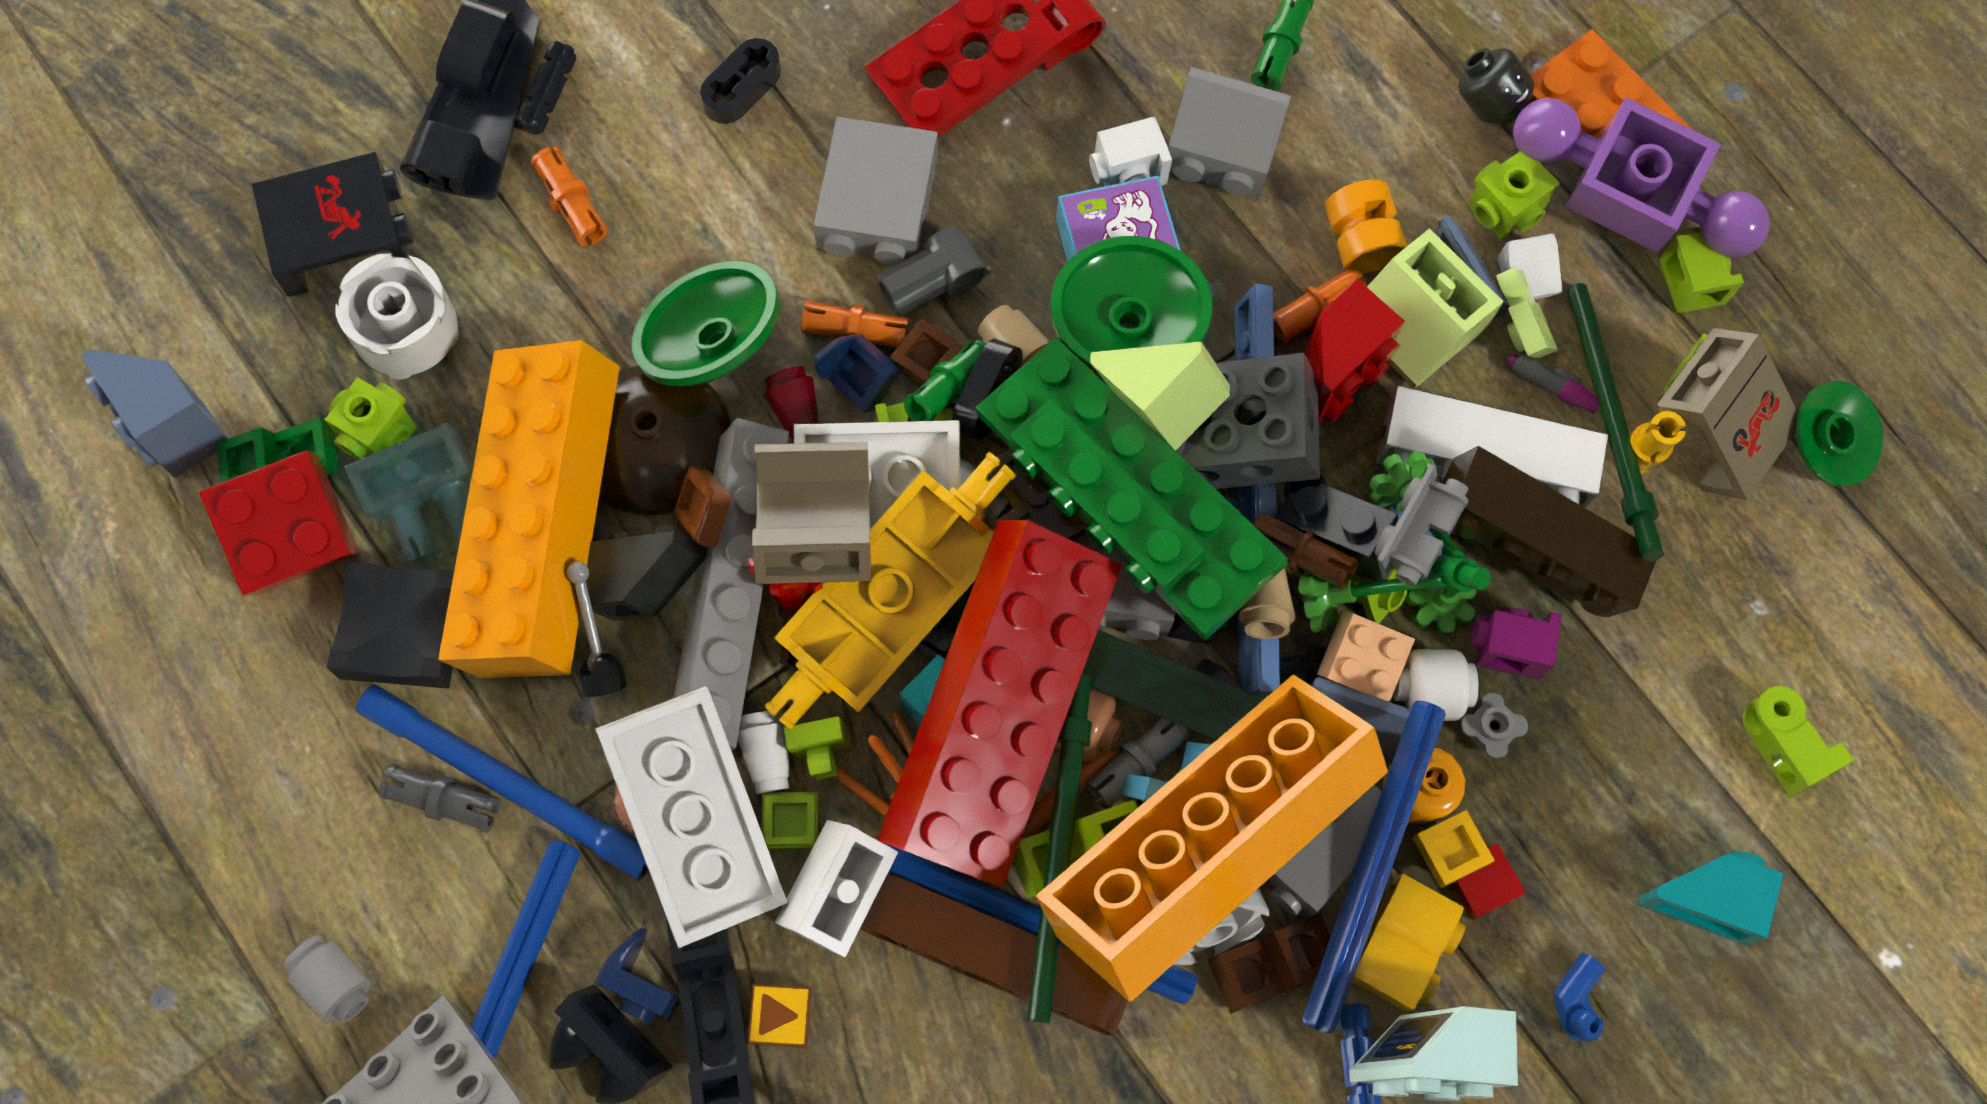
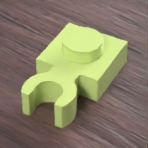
(1529, 328)

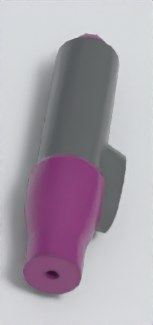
(1557, 381)

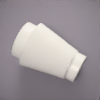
(765, 751)

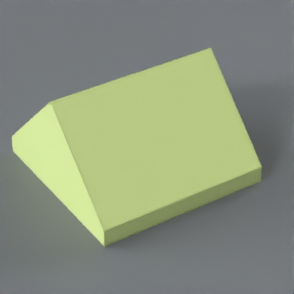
(1165, 385)

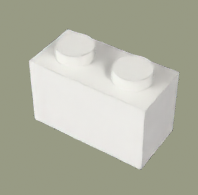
(836, 887)

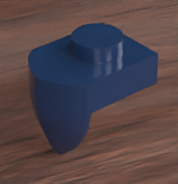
(857, 370)
(639, 997)

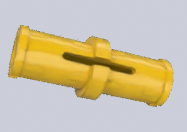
(1656, 439)

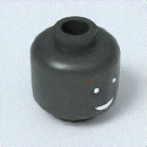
(1496, 85)

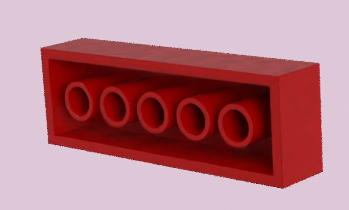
(1000, 701)

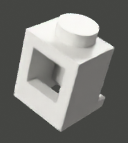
(1130, 153)

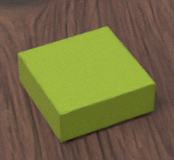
(790, 821)

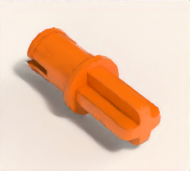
(1306, 309)

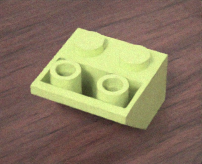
(1438, 301)

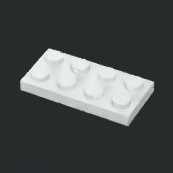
(691, 816)

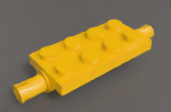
(921, 564)

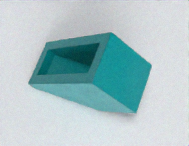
(1725, 897)

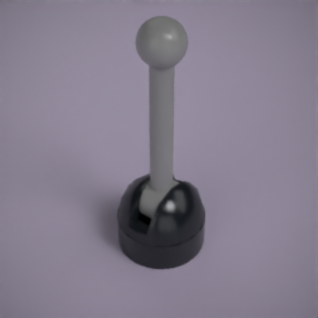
(600, 671)

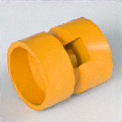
(1365, 225)

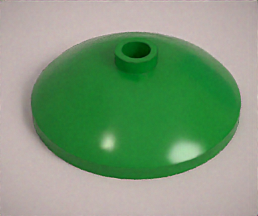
(1129, 283)
(706, 324)

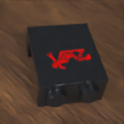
(329, 217)

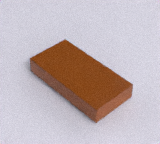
(702, 506)

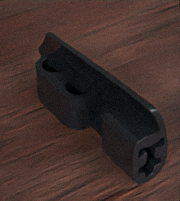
(476, 102)

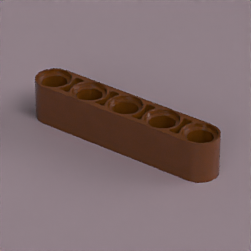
(988, 951)

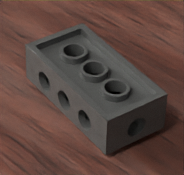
(1276, 449)

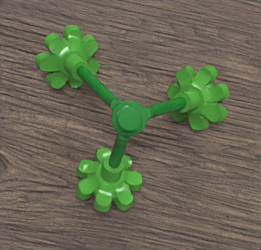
(1440, 596)

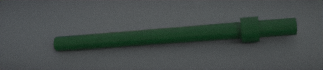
(1638, 504)
(1073, 738)

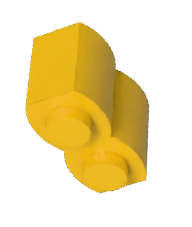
(1406, 943)

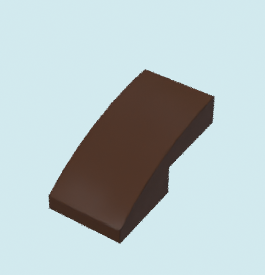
(1271, 963)

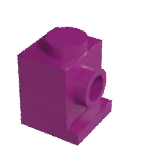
(1516, 642)

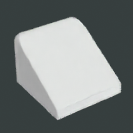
(1539, 261)

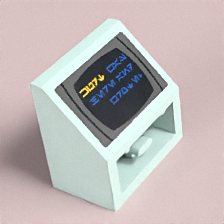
(1443, 1055)

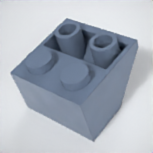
(154, 409)

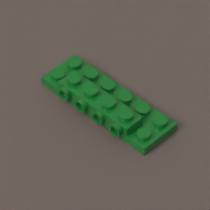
(1130, 489)

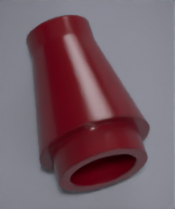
(792, 397)

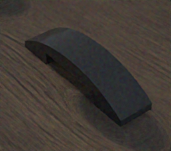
(713, 1021)

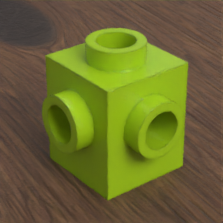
(1512, 194)
(369, 419)

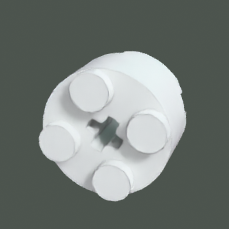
(397, 315)

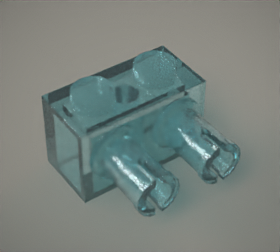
(410, 473)

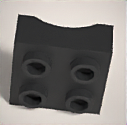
(392, 626)

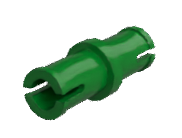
(1281, 42)
(944, 385)

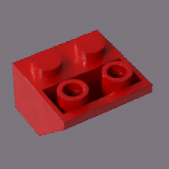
(1351, 347)

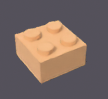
(1366, 656)

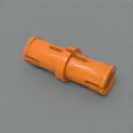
(569, 196)
(843, 321)

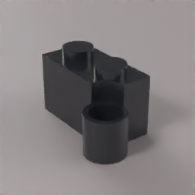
(1338, 521)

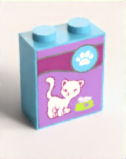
(1114, 211)

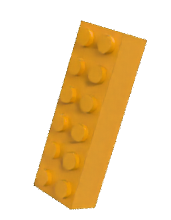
(530, 511)
(1212, 835)

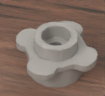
(1493, 741)

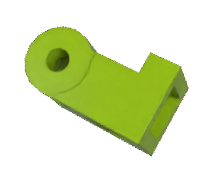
(1790, 741)

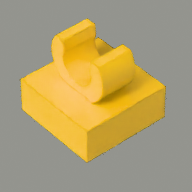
(1453, 849)

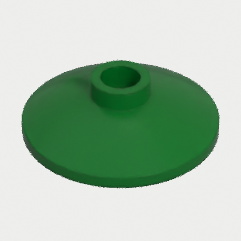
(1839, 433)

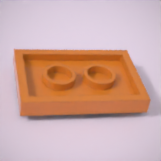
(1595, 84)

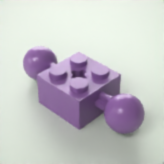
(1642, 176)

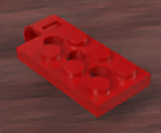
(1049, 37)

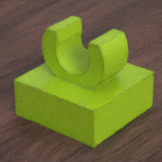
(818, 743)

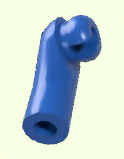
(1573, 1003)

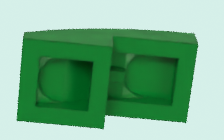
(263, 447)

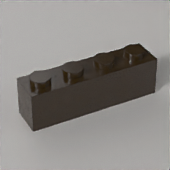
(1548, 535)

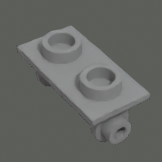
(1407, 544)

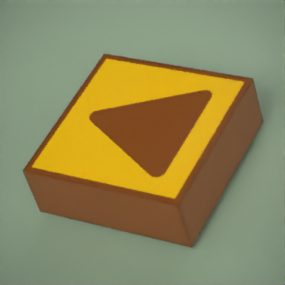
(779, 1016)

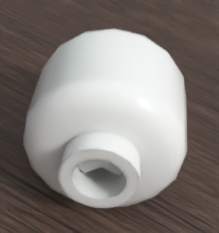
(1440, 679)

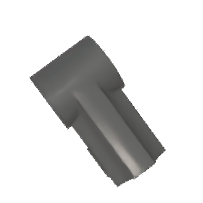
(942, 266)

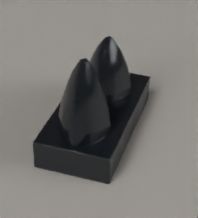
(597, 1027)

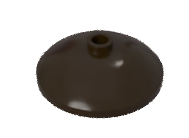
(649, 467)

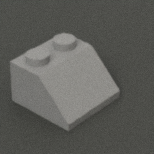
(1226, 133)

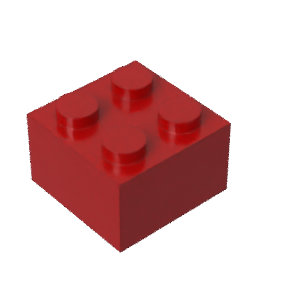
(279, 523)

